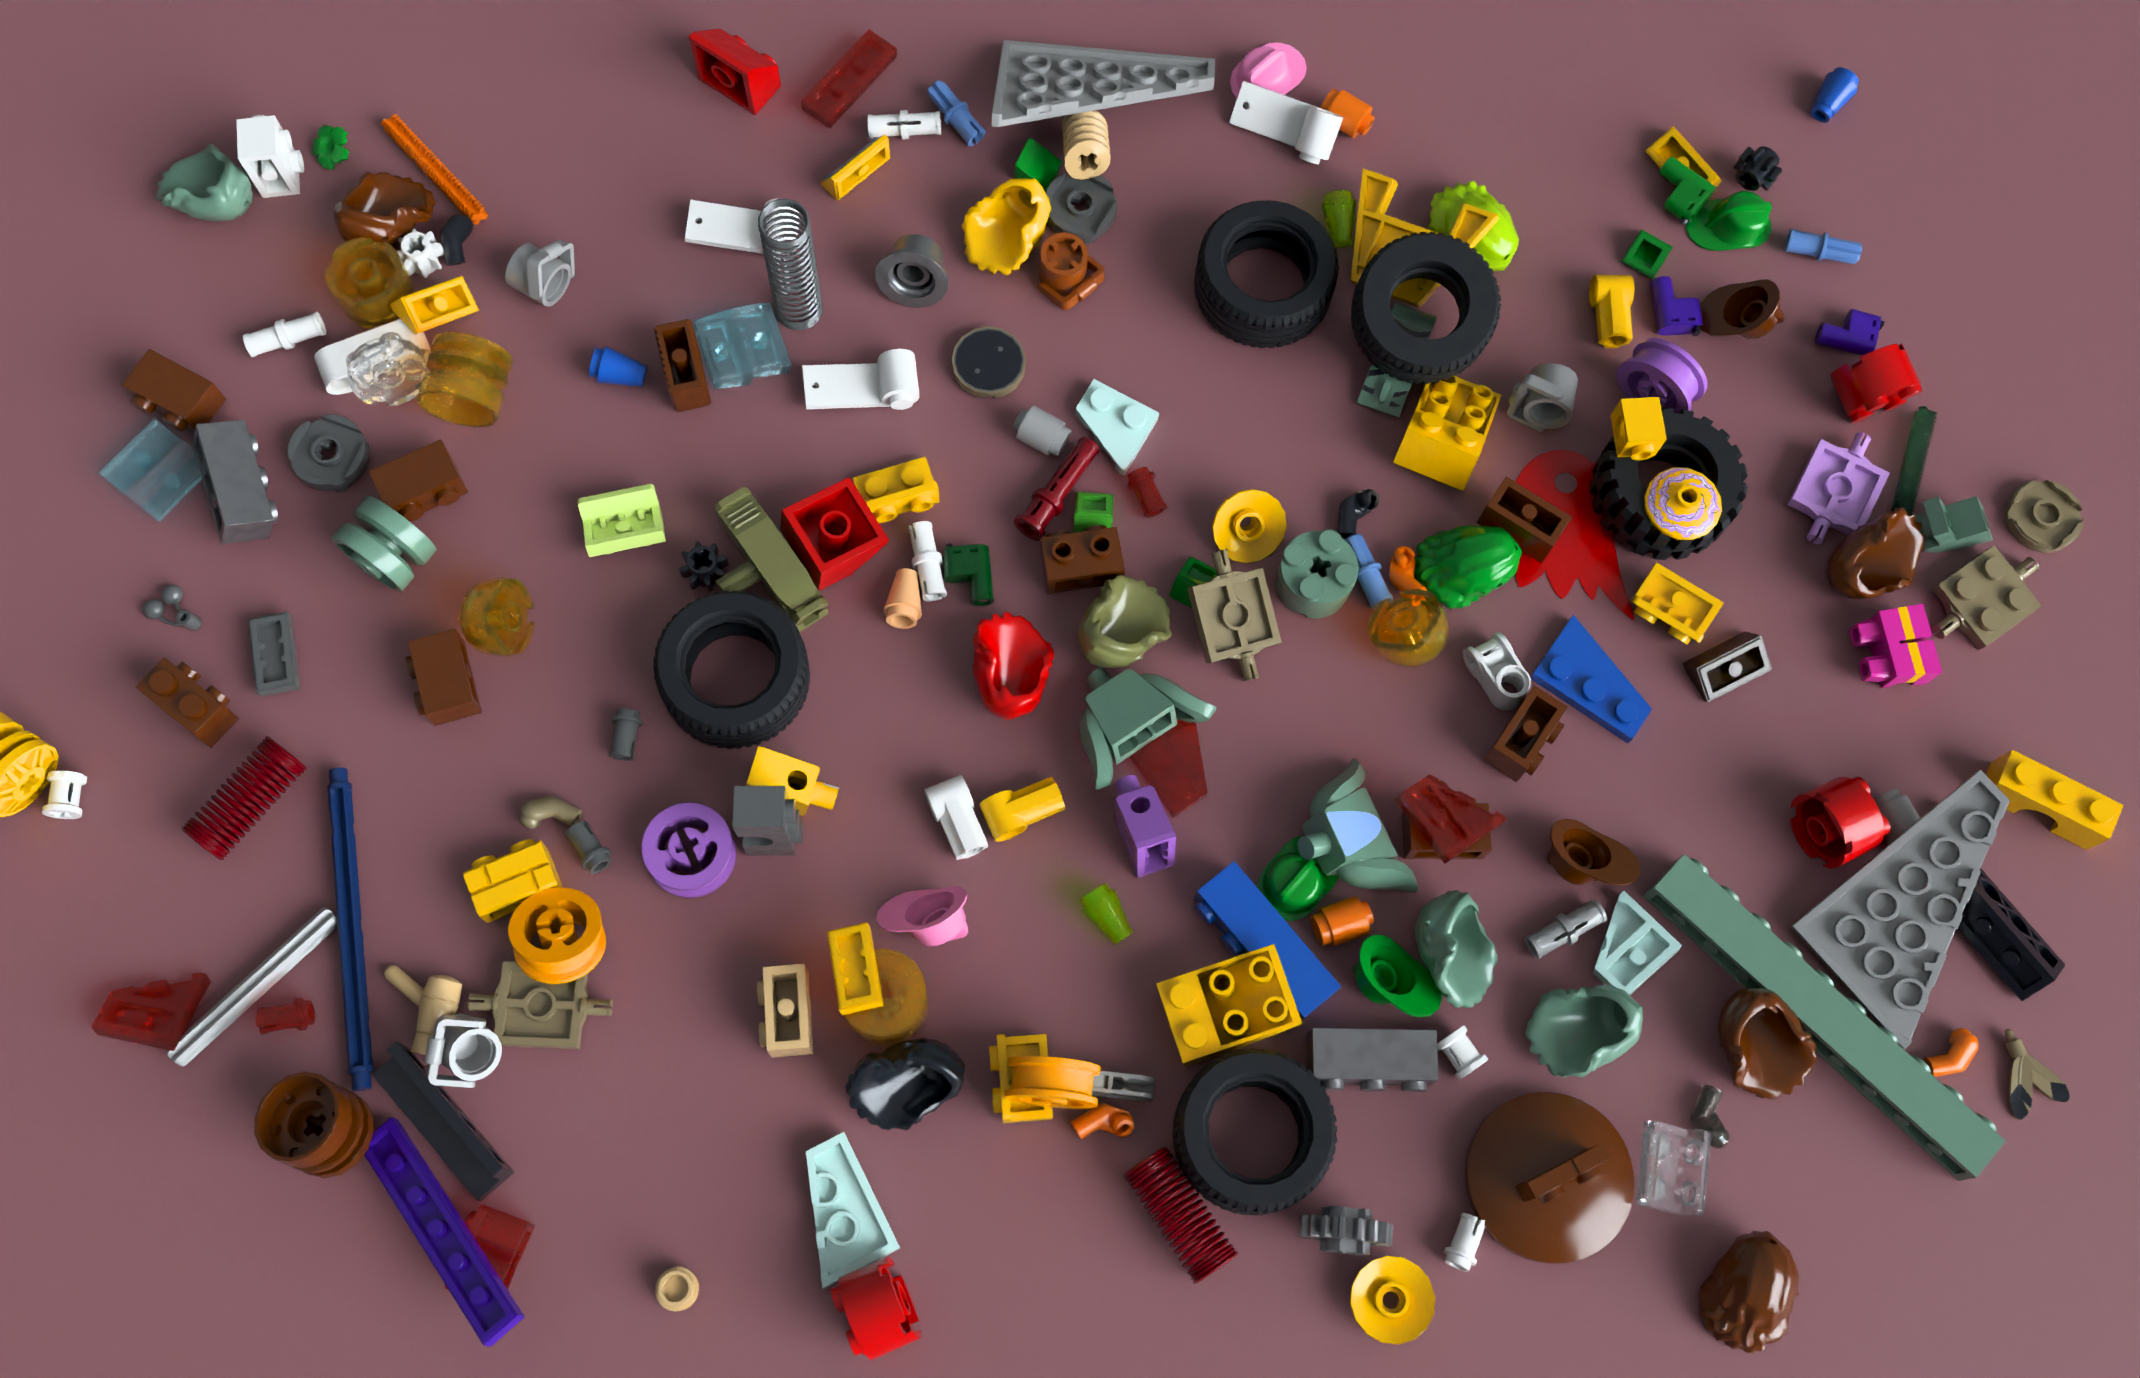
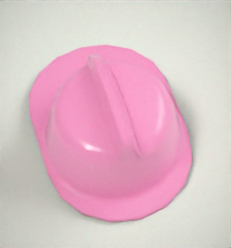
(1271, 67)
(928, 914)

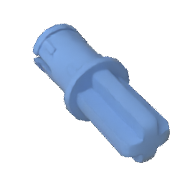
(956, 113)
(1823, 246)
(1369, 573)

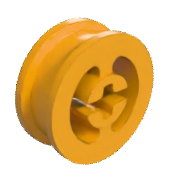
(553, 917)
(1052, 1082)

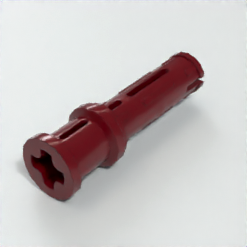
(1048, 500)

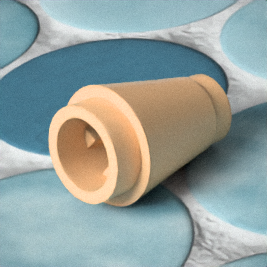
(904, 601)

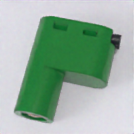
(1691, 190)

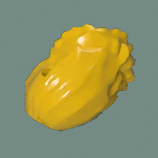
(1006, 225)

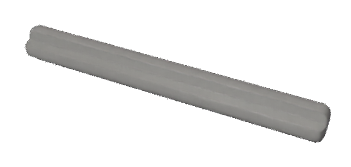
(253, 986)

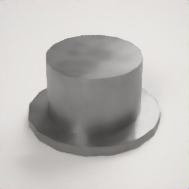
(913, 272)

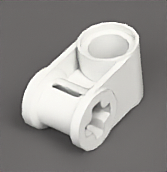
(1495, 664)

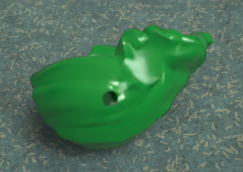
(1466, 563)

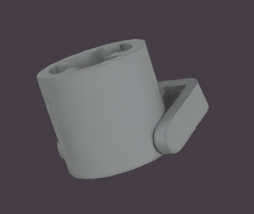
(540, 272)
(1548, 395)
(463, 1048)

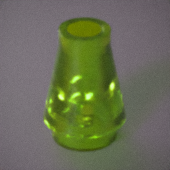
(1339, 215)
(1106, 912)

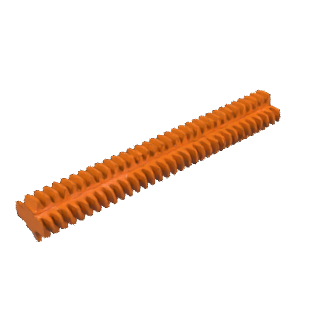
(434, 169)

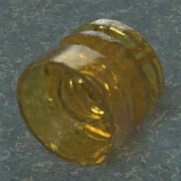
(465, 379)
(902, 1014)

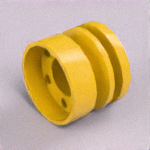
(23, 766)

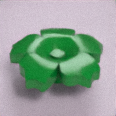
(329, 146)

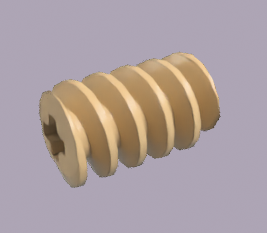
(1086, 144)

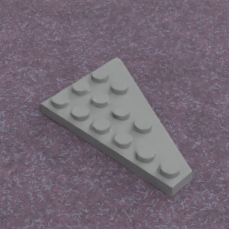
(1064, 80)
(1898, 912)

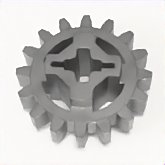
(1346, 1230)

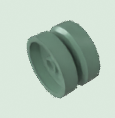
(384, 544)

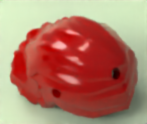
(1010, 665)

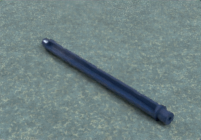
(349, 930)

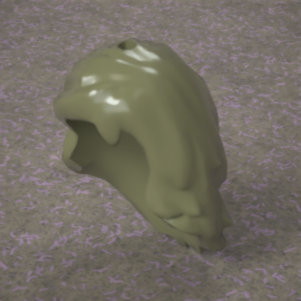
(1123, 623)

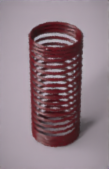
(269, 772)
(1217, 1256)

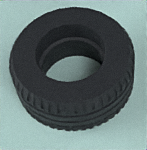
(1442, 261)

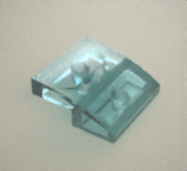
(742, 345)
(154, 470)

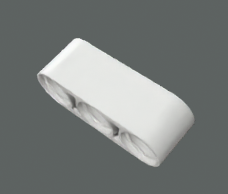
(332, 358)

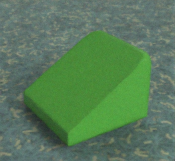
(1092, 510)

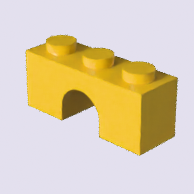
(2077, 810)

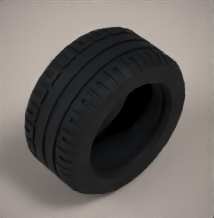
(1275, 228)
(714, 619)
(1296, 1089)

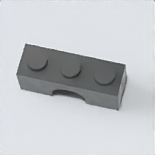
(766, 820)

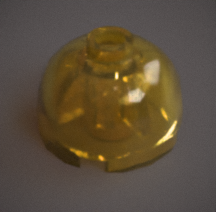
(496, 617)
(1409, 628)

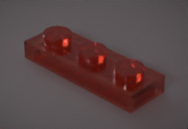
(849, 78)

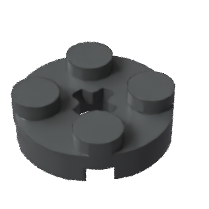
(1087, 223)
(337, 472)

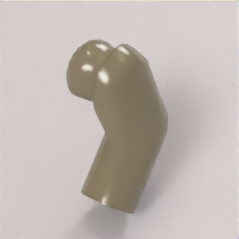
(546, 807)

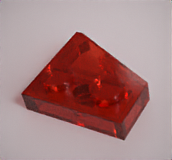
(1174, 767)
(1446, 817)
(152, 1013)

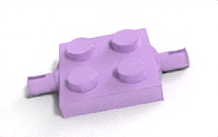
(1838, 487)

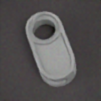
(1123, 1086)

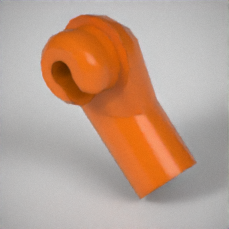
(1403, 570)
(1958, 1057)
(1104, 1117)

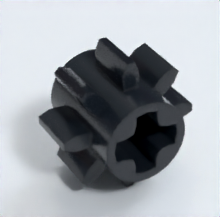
(1757, 168)
(702, 557)

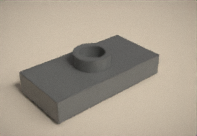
(274, 654)

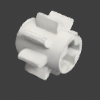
(420, 253)

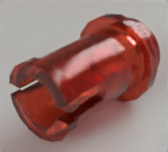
(1146, 491)
(286, 1016)

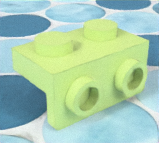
(621, 520)

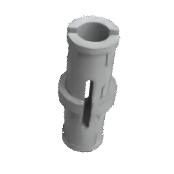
(1565, 929)

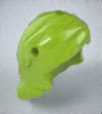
(1498, 243)

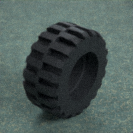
(1689, 444)

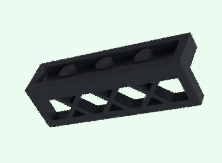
(2008, 940)
(442, 1123)

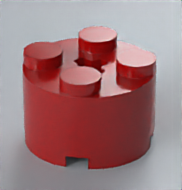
(1876, 381)
(1838, 821)
(876, 1309)

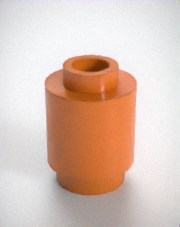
(1355, 112)
(1342, 921)

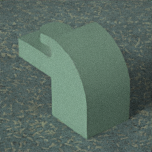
(1953, 525)

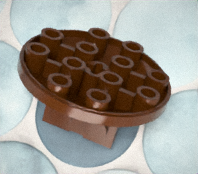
(1549, 1178)

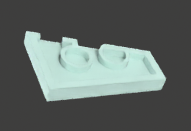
(846, 1211)

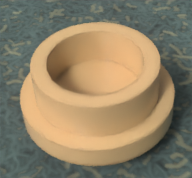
(677, 1289)

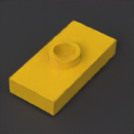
(854, 968)

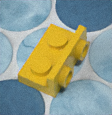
(898, 489)

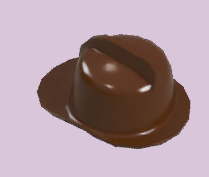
(1742, 309)
(1589, 856)

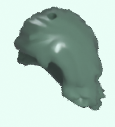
(206, 187)
(1456, 948)
(1583, 1028)

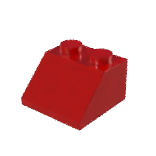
(734, 68)
(832, 532)

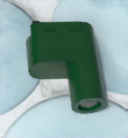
(970, 565)

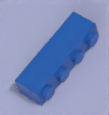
(1253, 923)

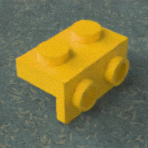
(1676, 603)
(1010, 1047)

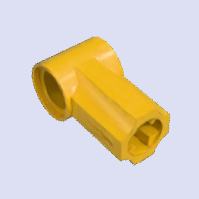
(1612, 300)
(1011, 813)

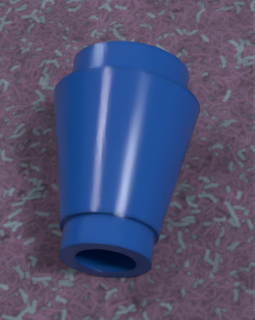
(1834, 93)
(616, 368)

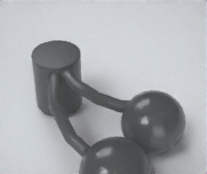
(172, 595)

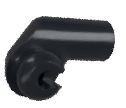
(453, 236)

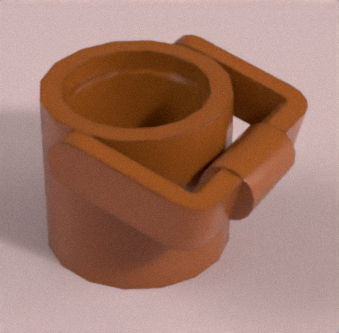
(1064, 270)

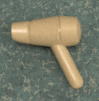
(437, 998)

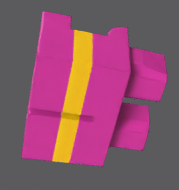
(1898, 647)

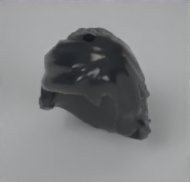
(905, 1082)

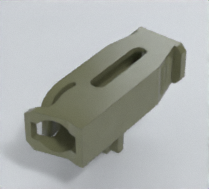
(767, 560)

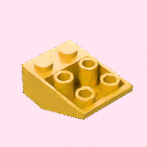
(1448, 430)
(1229, 1005)

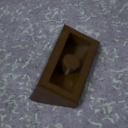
(1728, 665)

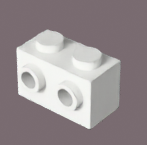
(269, 156)

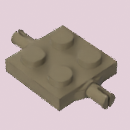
(1986, 597)
(1234, 615)
(538, 1012)

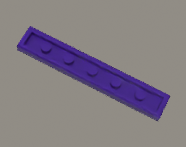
(442, 1233)

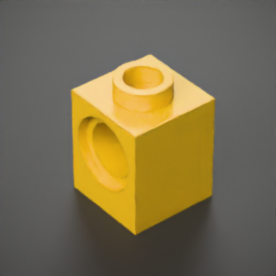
(1638, 427)

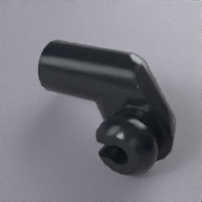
(1354, 508)

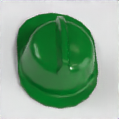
(1731, 222)
(1293, 883)
(1394, 977)

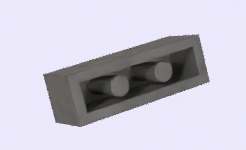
(234, 481)
(1373, 1058)

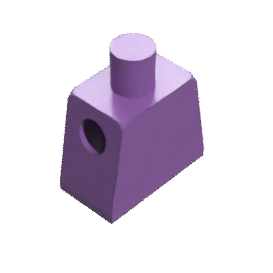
(1144, 827)

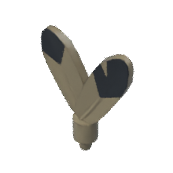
(2026, 1073)

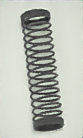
(810, 283)

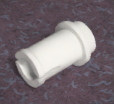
(1465, 1243)

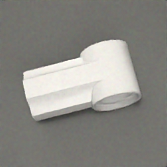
(954, 807)

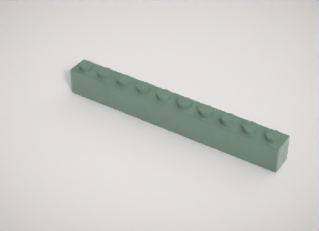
(1838, 1025)

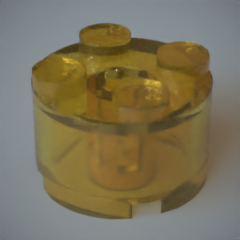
(367, 280)

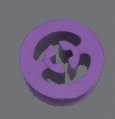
(1662, 372)
(662, 862)

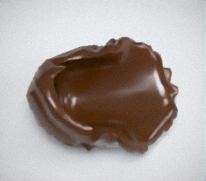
(383, 208)
(1877, 556)
(1765, 1043)
(1750, 1293)

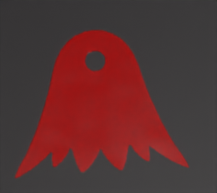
(1584, 546)

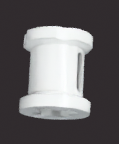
(64, 795)
(1461, 1052)

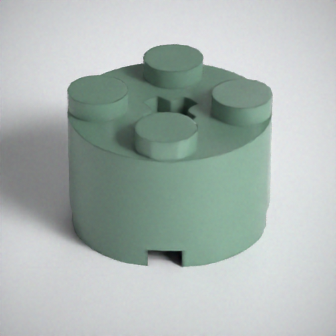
(1326, 556)

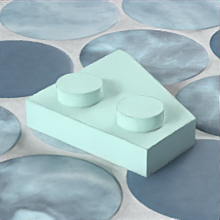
(1116, 422)
(1632, 947)

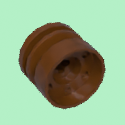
(313, 1125)

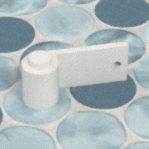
(1287, 120)
(731, 226)
(881, 384)

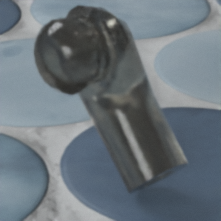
(1705, 1117)

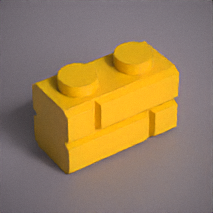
(506, 881)

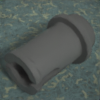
(624, 734)
(593, 854)

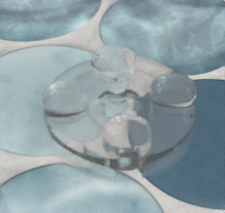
(383, 353)

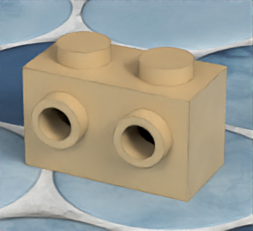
(787, 1010)

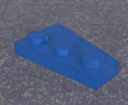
(1591, 683)

